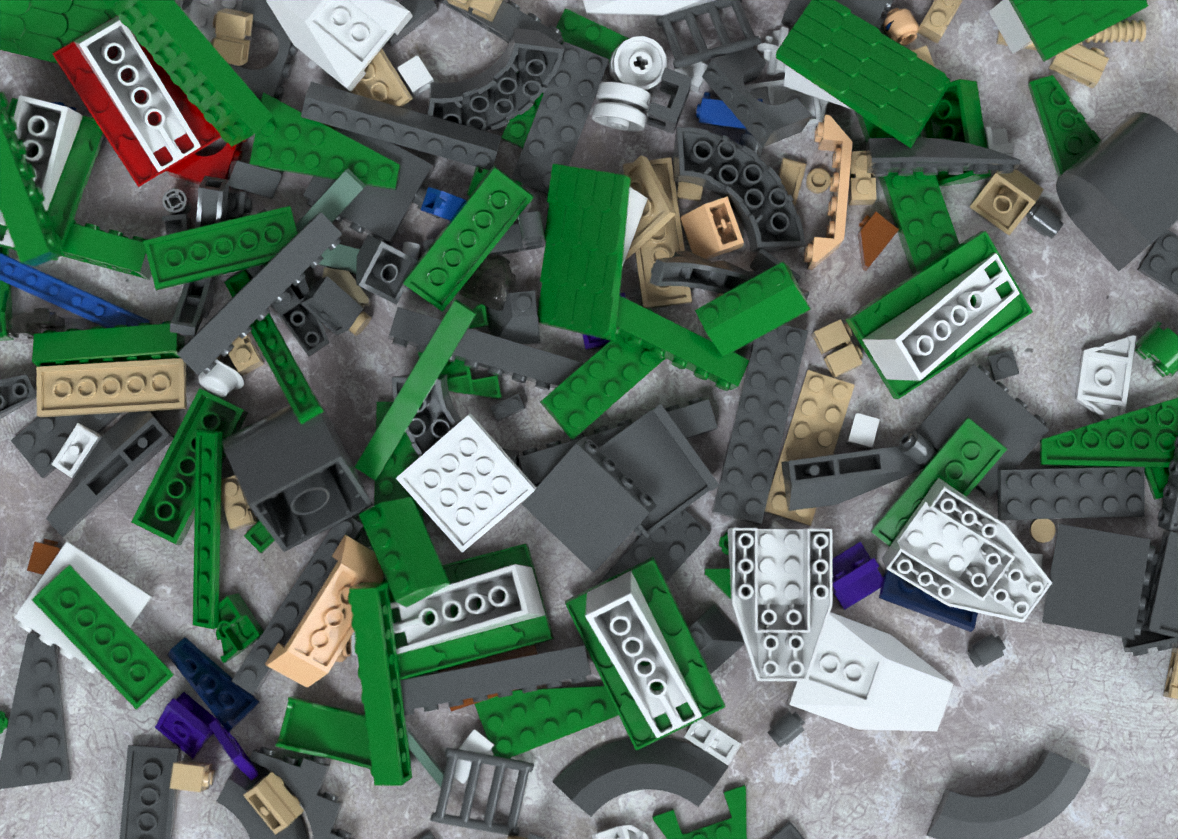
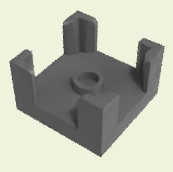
(678, 87)

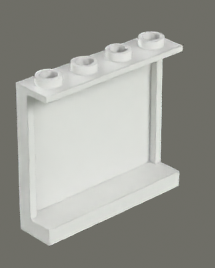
(116, 591)

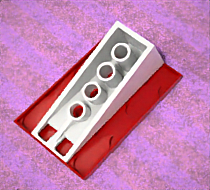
(134, 101)

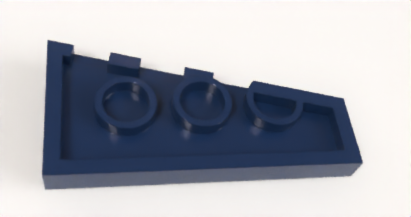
(902, 593)
(213, 685)

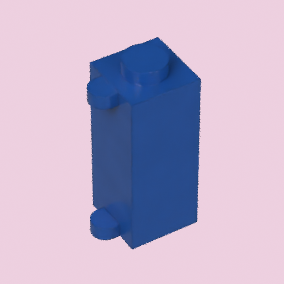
(717, 113)
(441, 203)

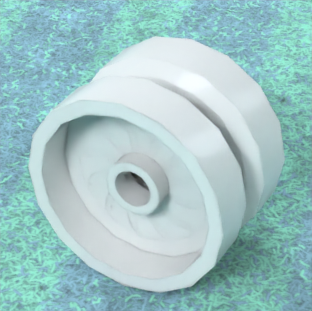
(641, 50)
(621, 106)

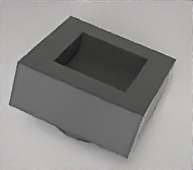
(1003, 365)

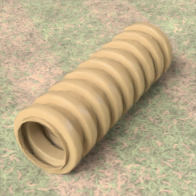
(1121, 31)

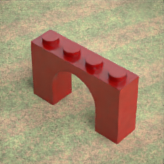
(217, 165)

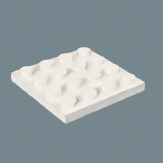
(466, 483)

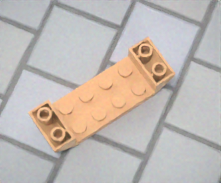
(832, 138)
(328, 620)

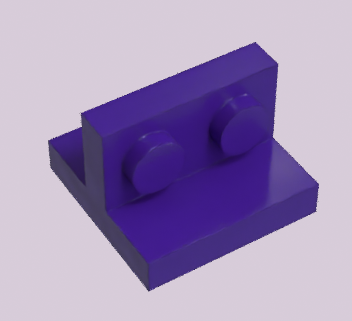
(854, 575)
(186, 724)

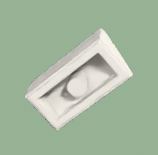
(76, 450)

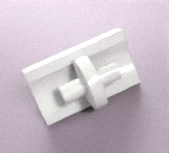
(769, 49)

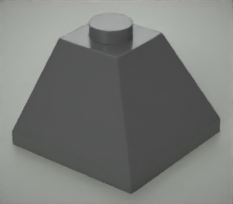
(382, 269)
(518, 319)
(715, 638)

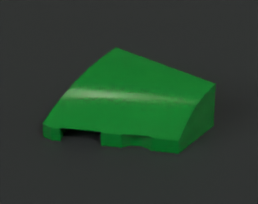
(236, 627)

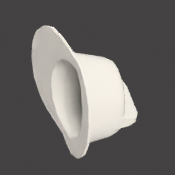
(221, 380)

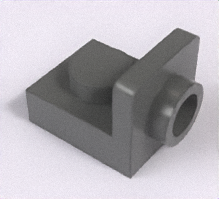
(239, 205)

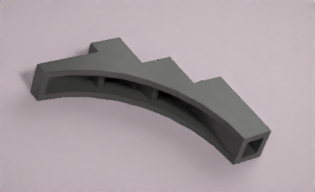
(697, 272)
(198, 295)
(306, 783)

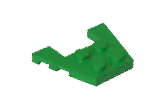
(459, 375)
(729, 828)

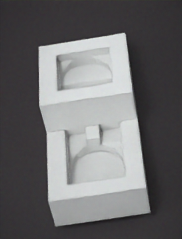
(713, 741)
(477, 743)

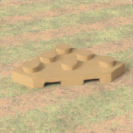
(657, 208)

